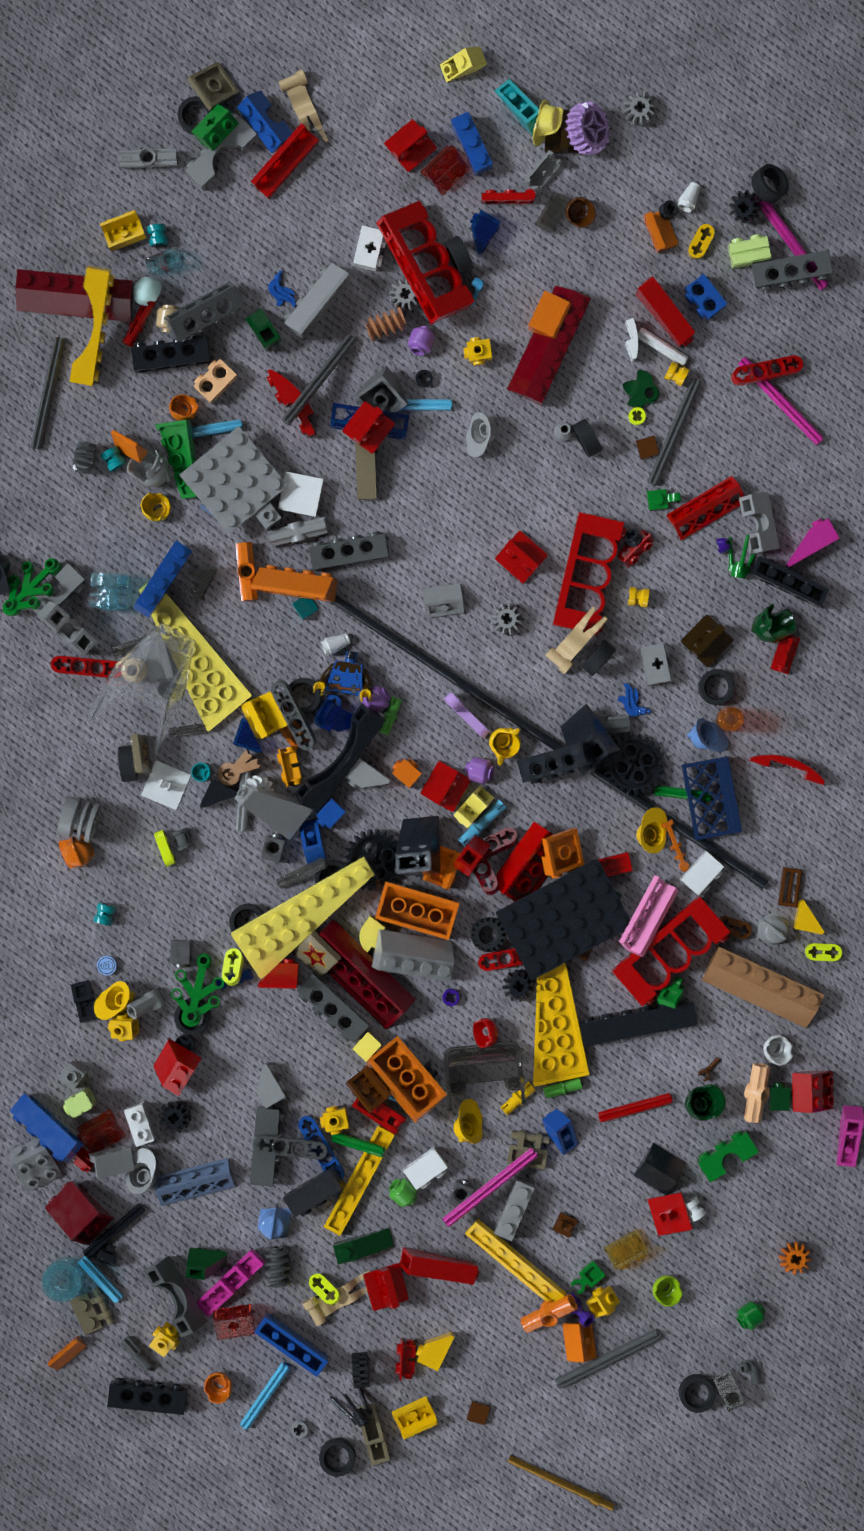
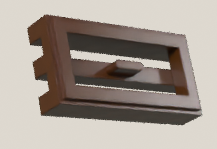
(782, 886)

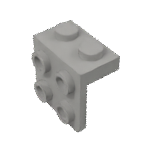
(34, 1164)

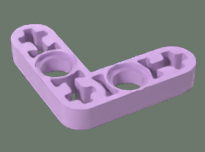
(458, 707)

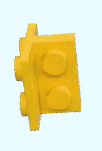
(263, 715)

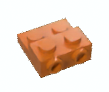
(562, 853)

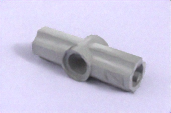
(135, 158)
(297, 531)

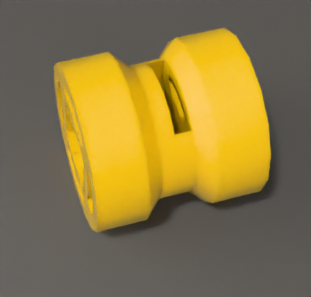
(676, 373)
(638, 597)

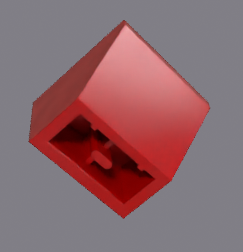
(812, 1091)

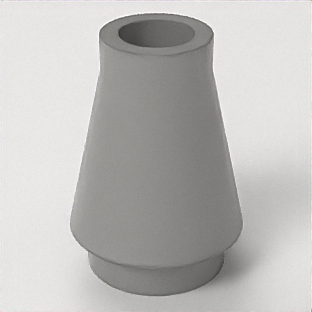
(563, 436)

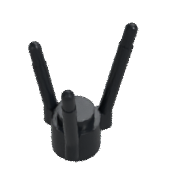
(361, 1416)

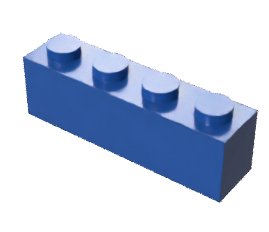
(162, 579)
(46, 1127)
(291, 1344)

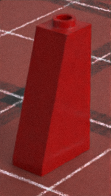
(665, 312)
(438, 1266)

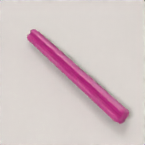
(789, 238)
(785, 405)
(490, 1187)

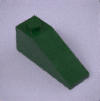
(362, 1245)

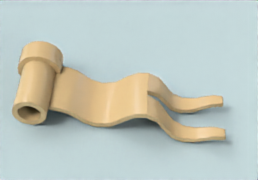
(301, 101)
(573, 643)
(319, 1309)

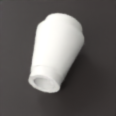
(688, 199)
(334, 643)

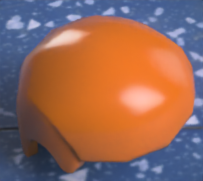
(178, 412)
(216, 1394)

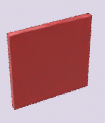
(670, 1214)

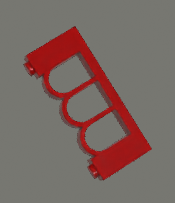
(415, 217)
(597, 527)
(706, 919)

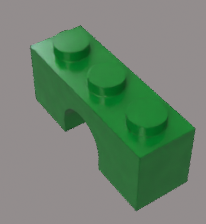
(712, 1162)

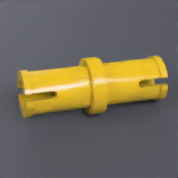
(512, 1103)

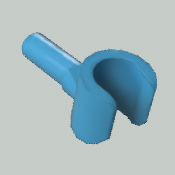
(477, 284)

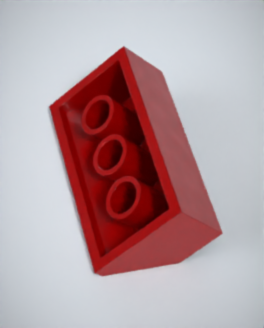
(524, 867)

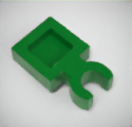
(590, 1275)

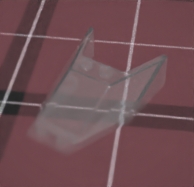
(152, 675)

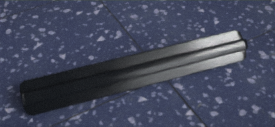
(115, 1230)

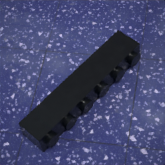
(637, 1023)

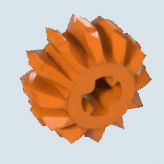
(790, 1264)

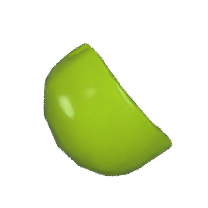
(666, 1297)

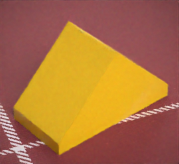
(805, 919)

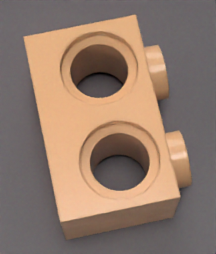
(219, 384)

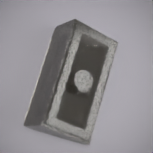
(552, 212)

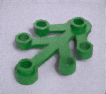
(14, 604)
(196, 993)

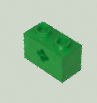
(215, 127)

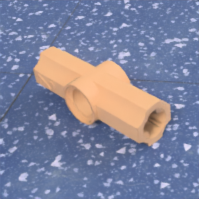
(756, 1092)

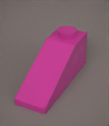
(815, 539)
(850, 1135)

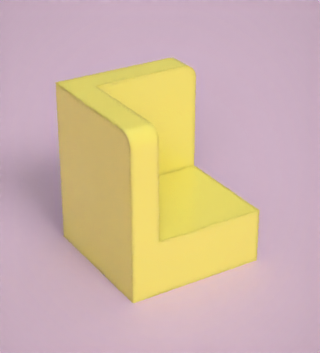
(367, 1046)

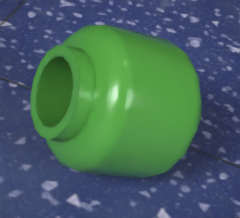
(402, 1192)

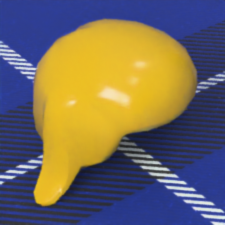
(500, 739)

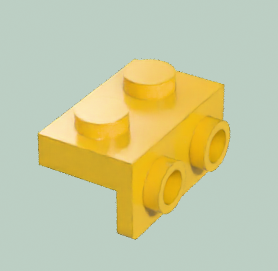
(123, 230)
(415, 1417)

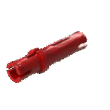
(137, 325)

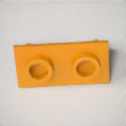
(289, 773)

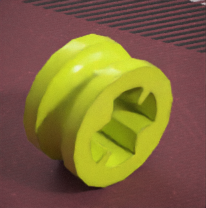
(631, 416)

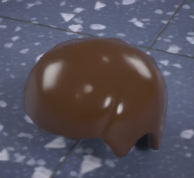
(580, 207)

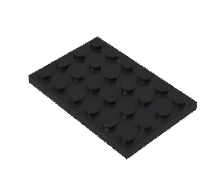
(564, 919)

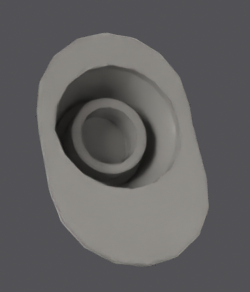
(480, 433)
(772, 929)
(144, 1171)

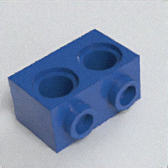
(709, 294)

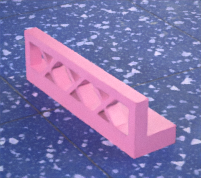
(649, 917)

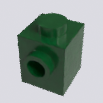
(779, 1097)

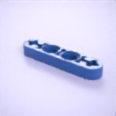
(305, 1131)

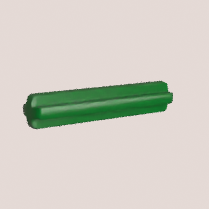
(679, 793)
(359, 1144)

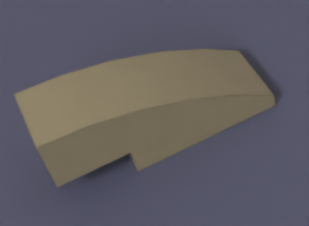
(365, 474)
(375, 1439)

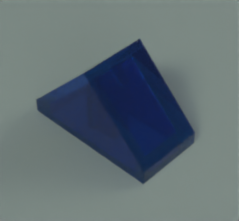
(245, 737)

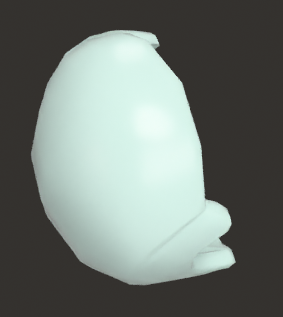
(146, 290)

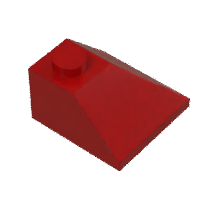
(282, 976)

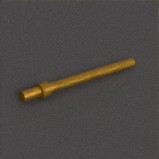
(594, 1499)

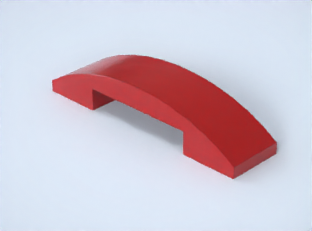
(810, 774)

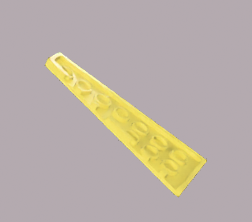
(210, 681)
(283, 928)

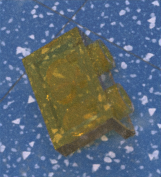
(626, 1250)

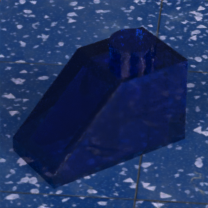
(483, 229)
(334, 717)

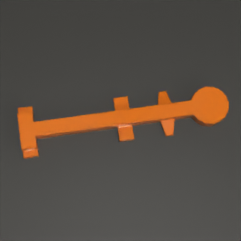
(683, 866)

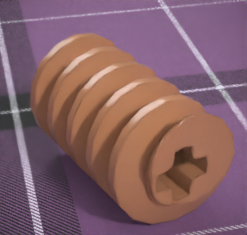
(385, 324)

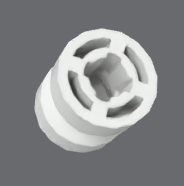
(695, 1212)

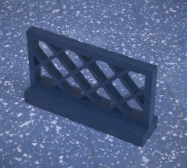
(726, 791)

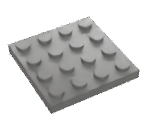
(233, 480)

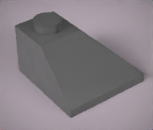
(383, 391)

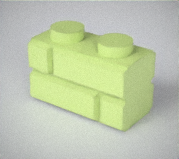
(749, 251)
(79, 1102)

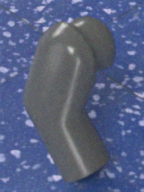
(751, 1369)

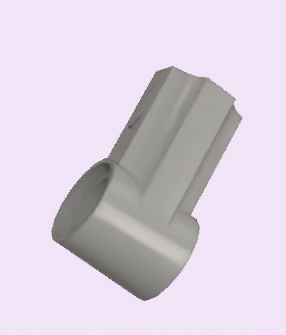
(147, 1003)

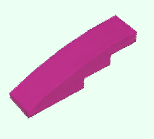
(230, 1282)

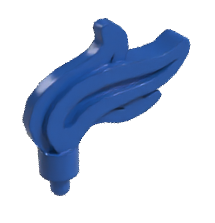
(280, 293)
(630, 702)

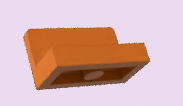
(660, 231)
(579, 1342)

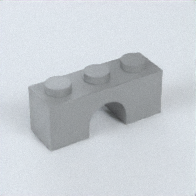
(759, 508)
(70, 581)
(64, 627)
(514, 1209)

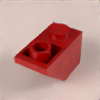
(471, 855)

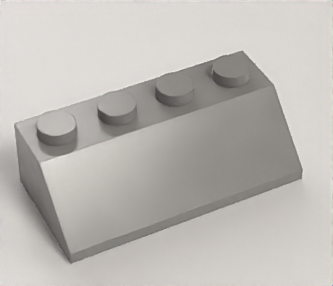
(317, 301)
(414, 955)

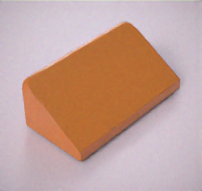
(129, 447)
(67, 1353)

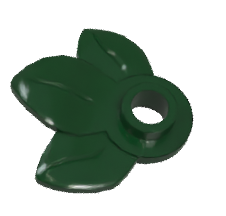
(637, 390)

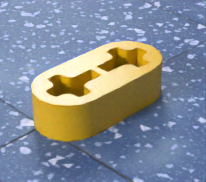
(697, 239)

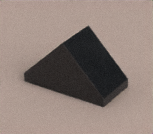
(217, 792)

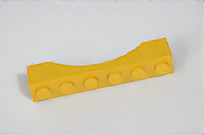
(97, 286)

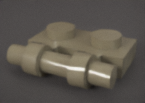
(516, 1151)
(87, 1314)

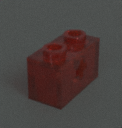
(233, 1322)

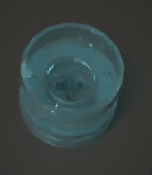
(109, 591)
(64, 1268)

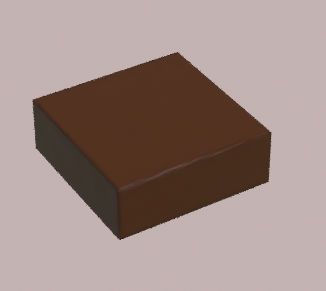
(647, 447)
(478, 1412)

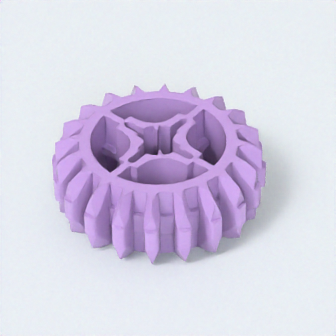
(588, 128)

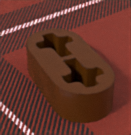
(735, 922)

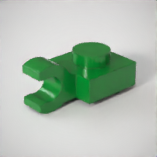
(659, 499)
(671, 995)

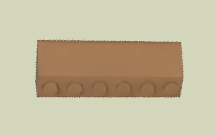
(762, 987)

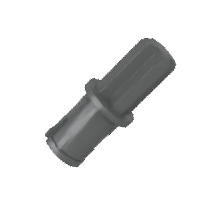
(136, 1353)

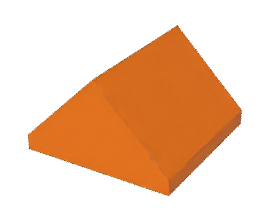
(549, 315)

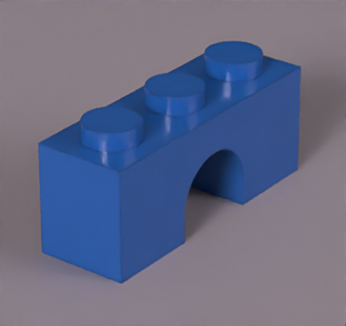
(254, 111)
(472, 143)

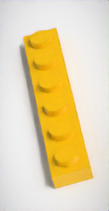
(357, 1183)
(514, 1262)

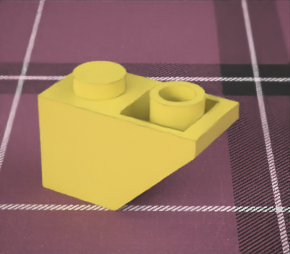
(463, 63)

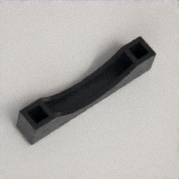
(318, 788)

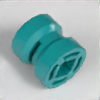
(157, 234)
(113, 458)
(201, 774)
(101, 917)

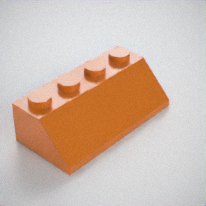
(295, 584)
(417, 910)
(406, 1079)

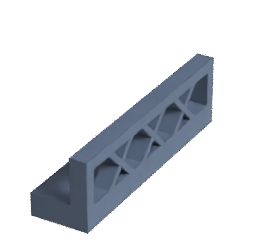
(192, 1179)

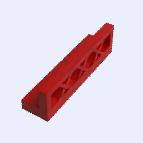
(284, 161)
(705, 504)

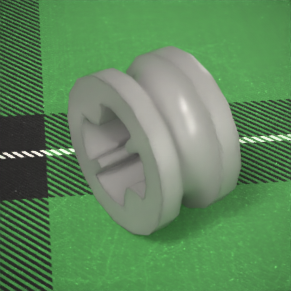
(303, 1433)

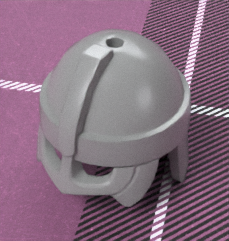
(151, 471)

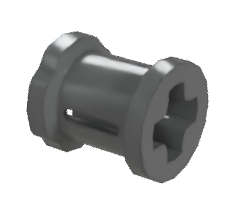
(183, 839)

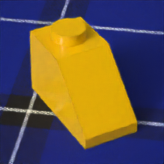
(434, 1350)

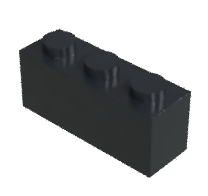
(315, 1192)

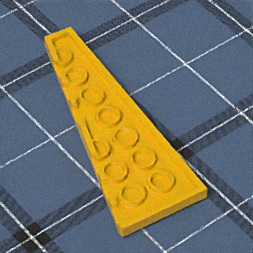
(558, 1039)

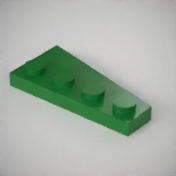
(179, 444)

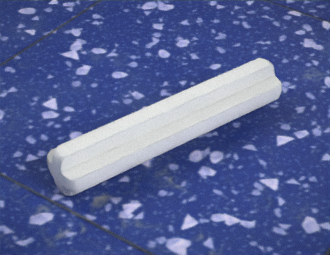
(662, 347)

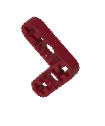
(489, 873)

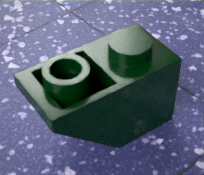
(263, 329)
(204, 1262)

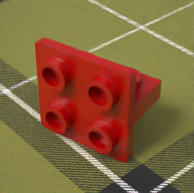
(410, 145)
(368, 427)
(521, 556)
(445, 786)
(386, 1287)

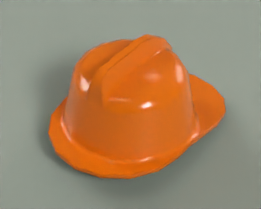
(76, 852)

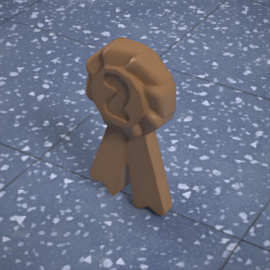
(230, 773)

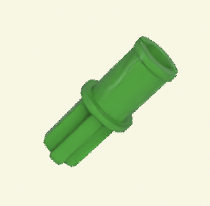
(391, 715)
(562, 1088)

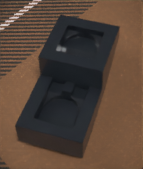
(84, 1001)

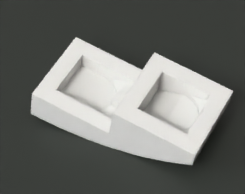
(632, 344)

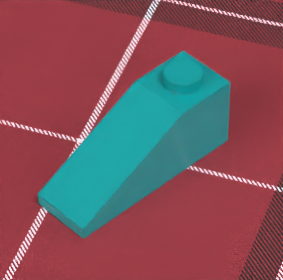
(519, 104)

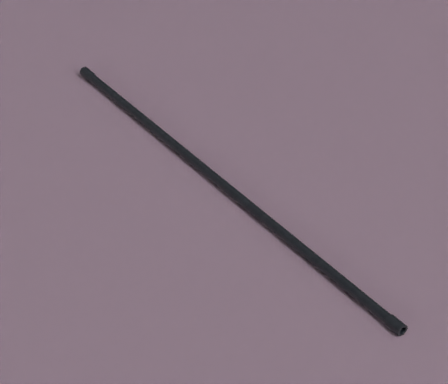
(751, 875)

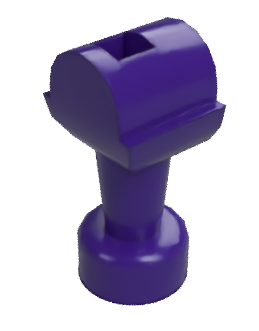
(586, 1318)

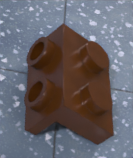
(368, 1088)

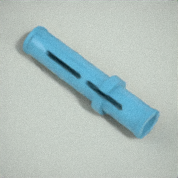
(482, 822)

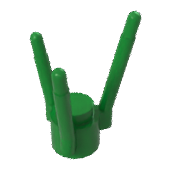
(740, 569)

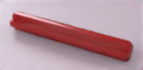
(635, 1107)

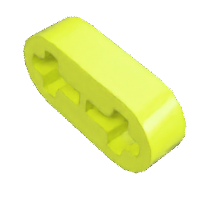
(164, 848)
(824, 947)
(237, 967)
(327, 1286)

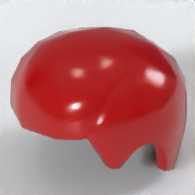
(485, 1040)

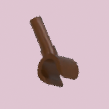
(708, 1069)

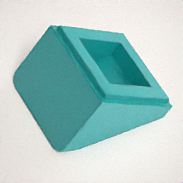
(305, 607)

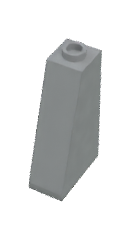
(274, 809)

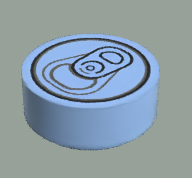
(106, 965)

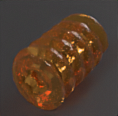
(734, 724)

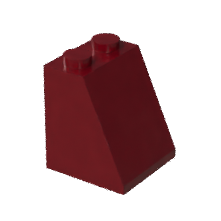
(78, 1213)

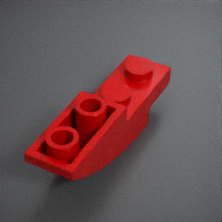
(288, 395)

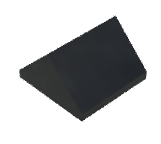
(660, 1169)

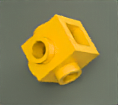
(478, 358)
(123, 1027)
(337, 1113)
(606, 1301)
(165, 1339)

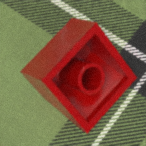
(175, 1066)

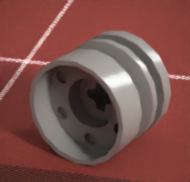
(79, 819)

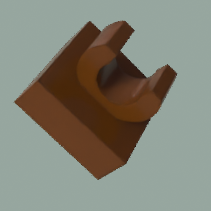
(564, 1224)

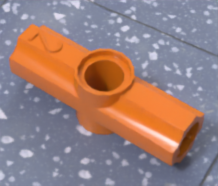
(245, 558)
(549, 1313)

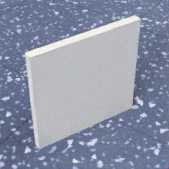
(301, 494)
(166, 785)

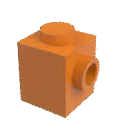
(406, 771)

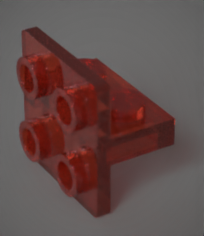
(445, 169)
(101, 1131)

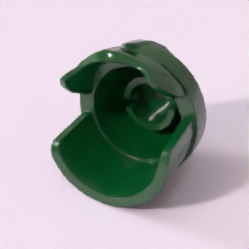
(773, 627)
(710, 1102)

